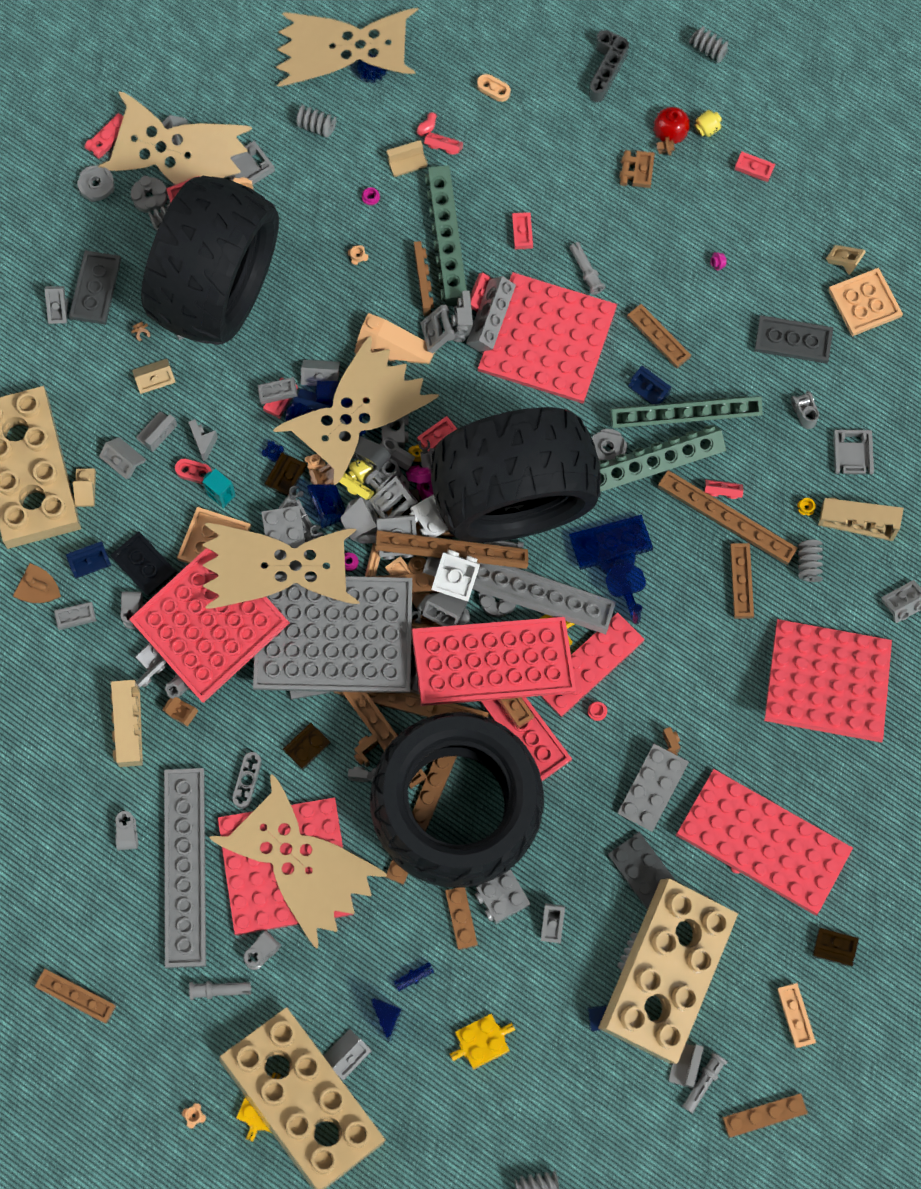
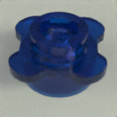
(275, 455)

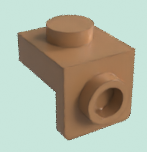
(323, 475)
(180, 711)
(671, 740)
(365, 745)

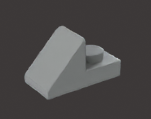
(56, 304)
(204, 441)
(552, 923)

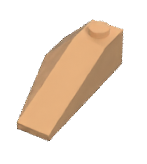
(401, 343)

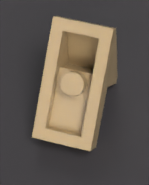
(845, 257)
(84, 487)

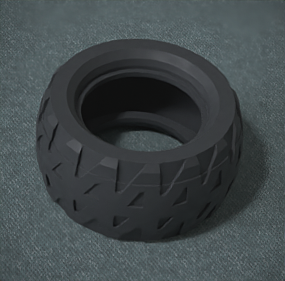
(209, 259)
(514, 460)
(467, 737)

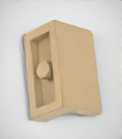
(406, 158)
(153, 376)

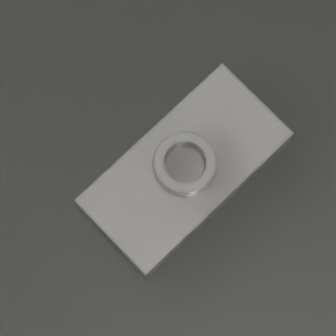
(277, 390)
(75, 615)

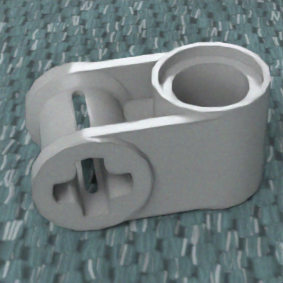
(805, 406)
(382, 476)
(130, 604)
(126, 834)
(263, 948)

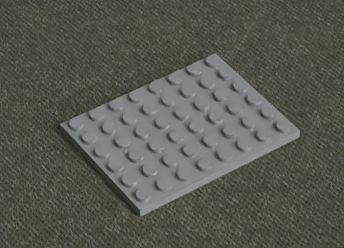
(338, 642)

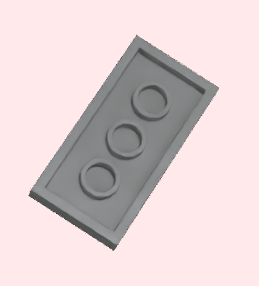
(653, 787)

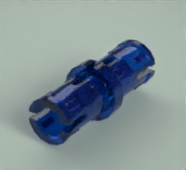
(413, 976)

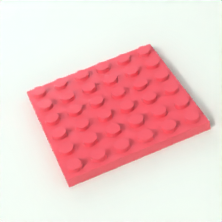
(550, 339)
(202, 642)
(828, 680)
(252, 884)

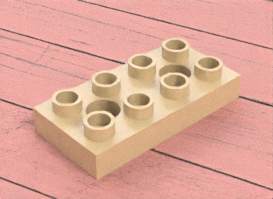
(33, 467)
(668, 970)
(302, 1100)

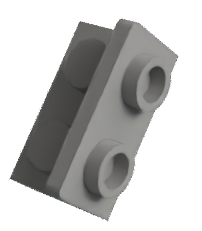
(903, 601)

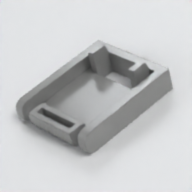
(249, 167)
(853, 457)

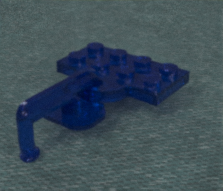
(614, 551)

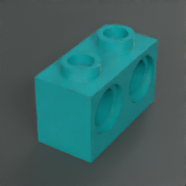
(218, 488)

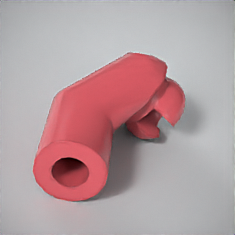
(427, 126)

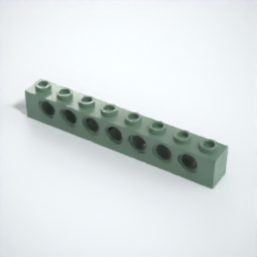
(442, 177)
(686, 411)
(713, 445)

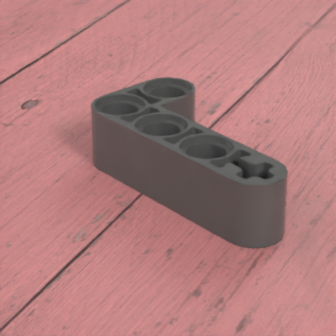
(613, 54)
(366, 450)

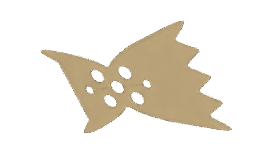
(313, 35)
(208, 143)
(365, 377)
(244, 579)
(311, 895)

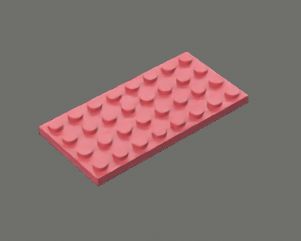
(493, 661)
(764, 842)

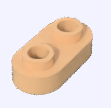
(495, 87)

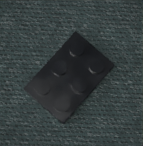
(143, 564)

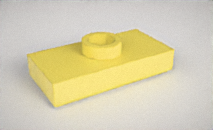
(355, 487)

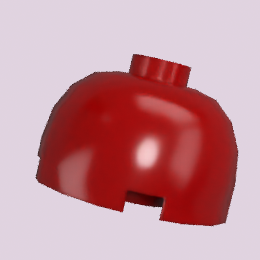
(671, 123)

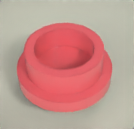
(597, 711)

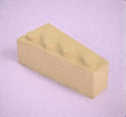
(861, 518)
(127, 723)

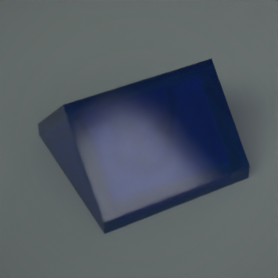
(326, 503)
(388, 1017)

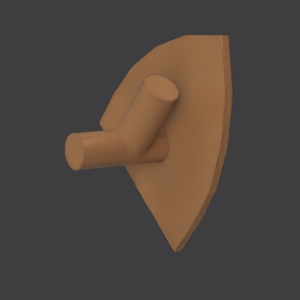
(37, 586)

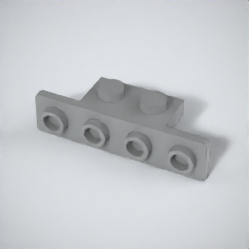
(152, 662)

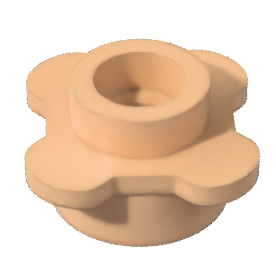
(357, 250)
(314, 462)
(196, 1109)

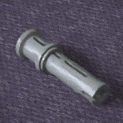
(590, 274)
(223, 989)
(710, 1074)

